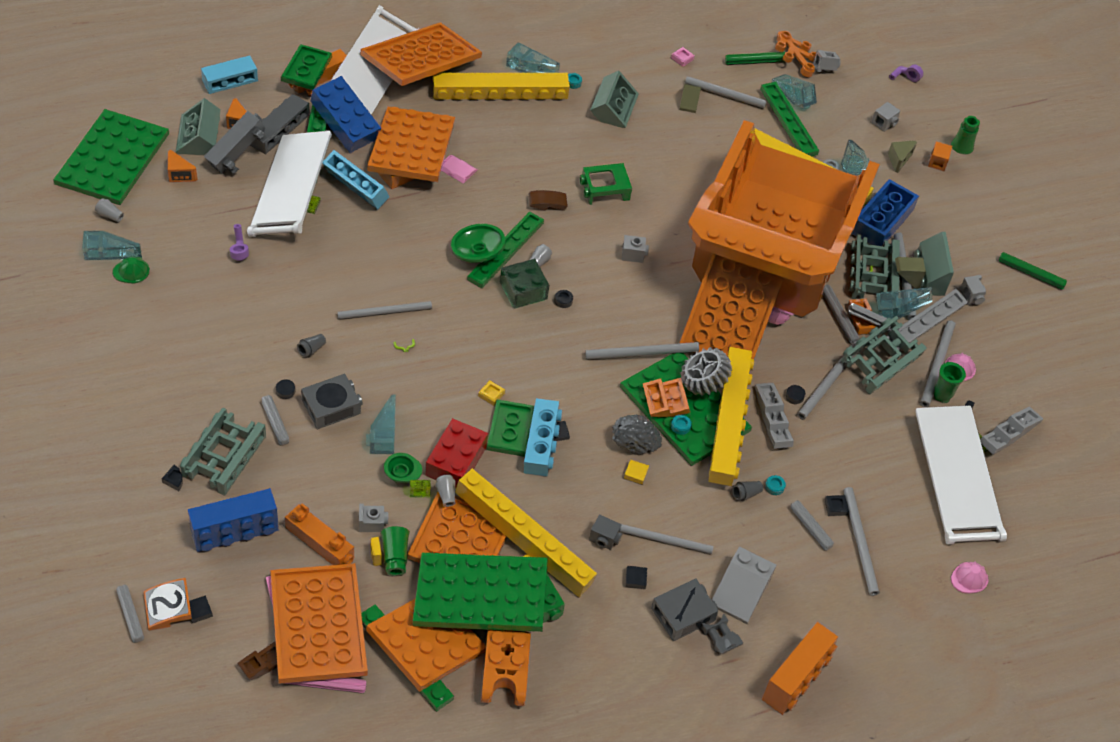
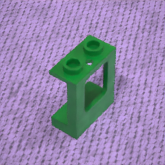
(620, 176)

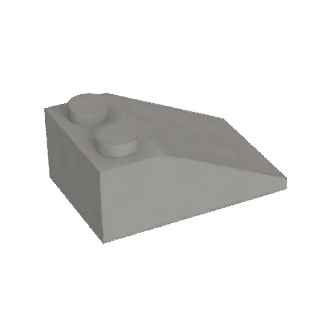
(743, 584)

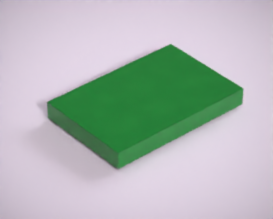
(306, 67)
(510, 428)

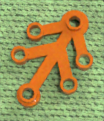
(785, 38)

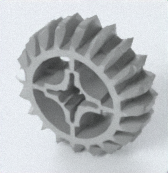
(706, 371)

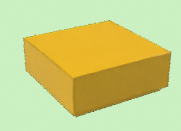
(491, 392)
(636, 471)
(375, 551)

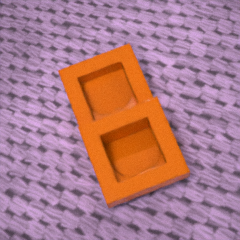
(861, 325)

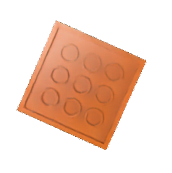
(456, 531)
(424, 652)

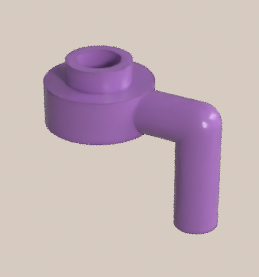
(913, 73)
(239, 250)

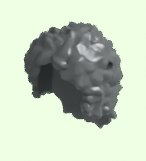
(636, 434)

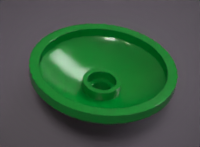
(478, 243)

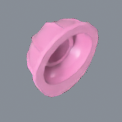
(779, 316)
(966, 362)
(969, 578)

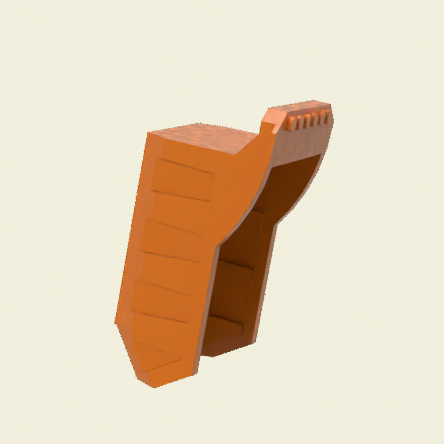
(779, 217)

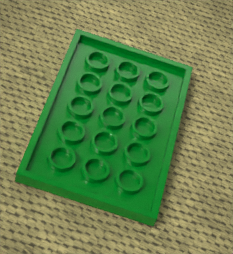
(111, 157)
(703, 409)
(481, 592)

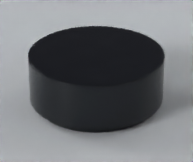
(563, 298)
(285, 389)
(795, 394)

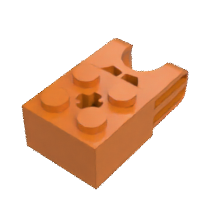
(506, 664)

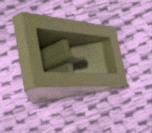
(690, 98)
(900, 153)
(911, 269)

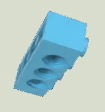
(356, 179)
(534, 461)

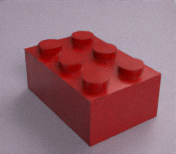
(456, 451)

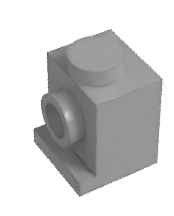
(826, 61)
(973, 290)
(372, 518)

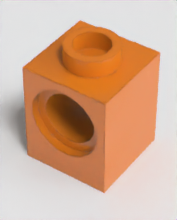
(940, 156)

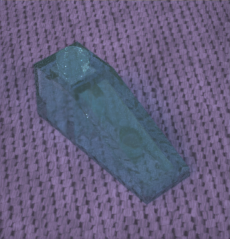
(530, 61)
(797, 91)
(107, 246)
(902, 302)
(383, 429)

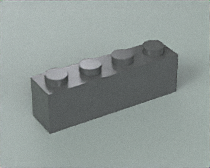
(282, 122)

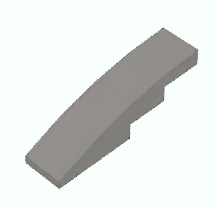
(773, 415)
(1011, 430)

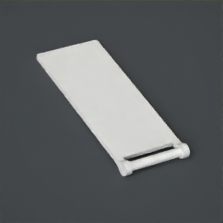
(360, 74)
(290, 183)
(959, 473)

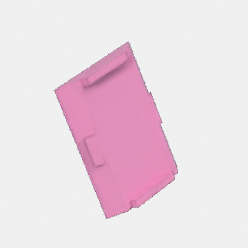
(458, 168)

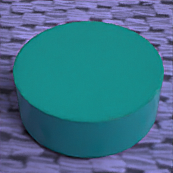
(575, 80)
(681, 424)
(775, 485)

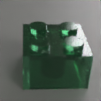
(524, 283)

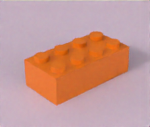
(800, 669)

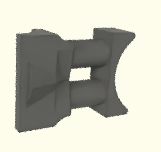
(728, 641)

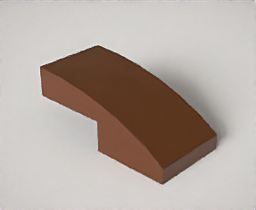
(545, 198)
(259, 663)

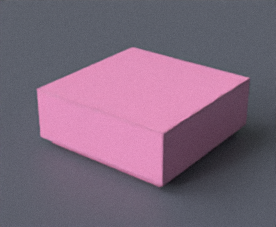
(682, 56)

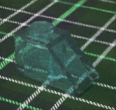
(854, 159)

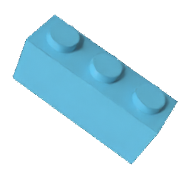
(229, 74)

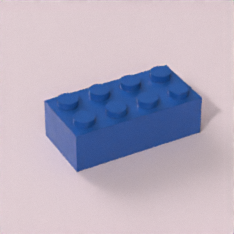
(345, 114)
(885, 213)
(233, 520)

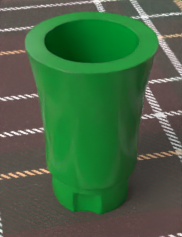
(966, 136)
(949, 380)
(395, 549)

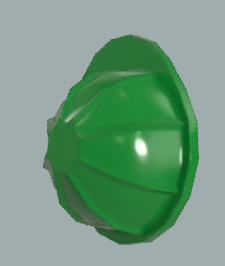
(131, 270)
(402, 468)

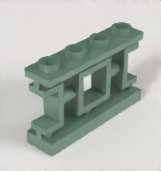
(889, 269)
(893, 365)
(234, 461)

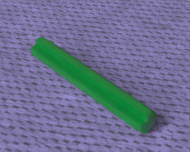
(754, 58)
(1032, 270)

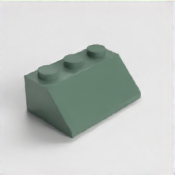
(614, 100)
(198, 129)
(937, 263)

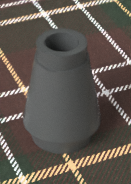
(310, 345)
(746, 489)

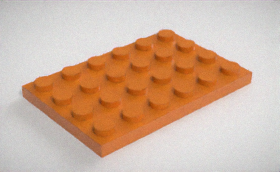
(421, 53)
(411, 144)
(732, 306)
(318, 623)

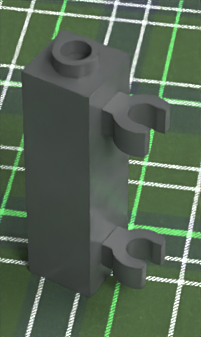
(236, 142)

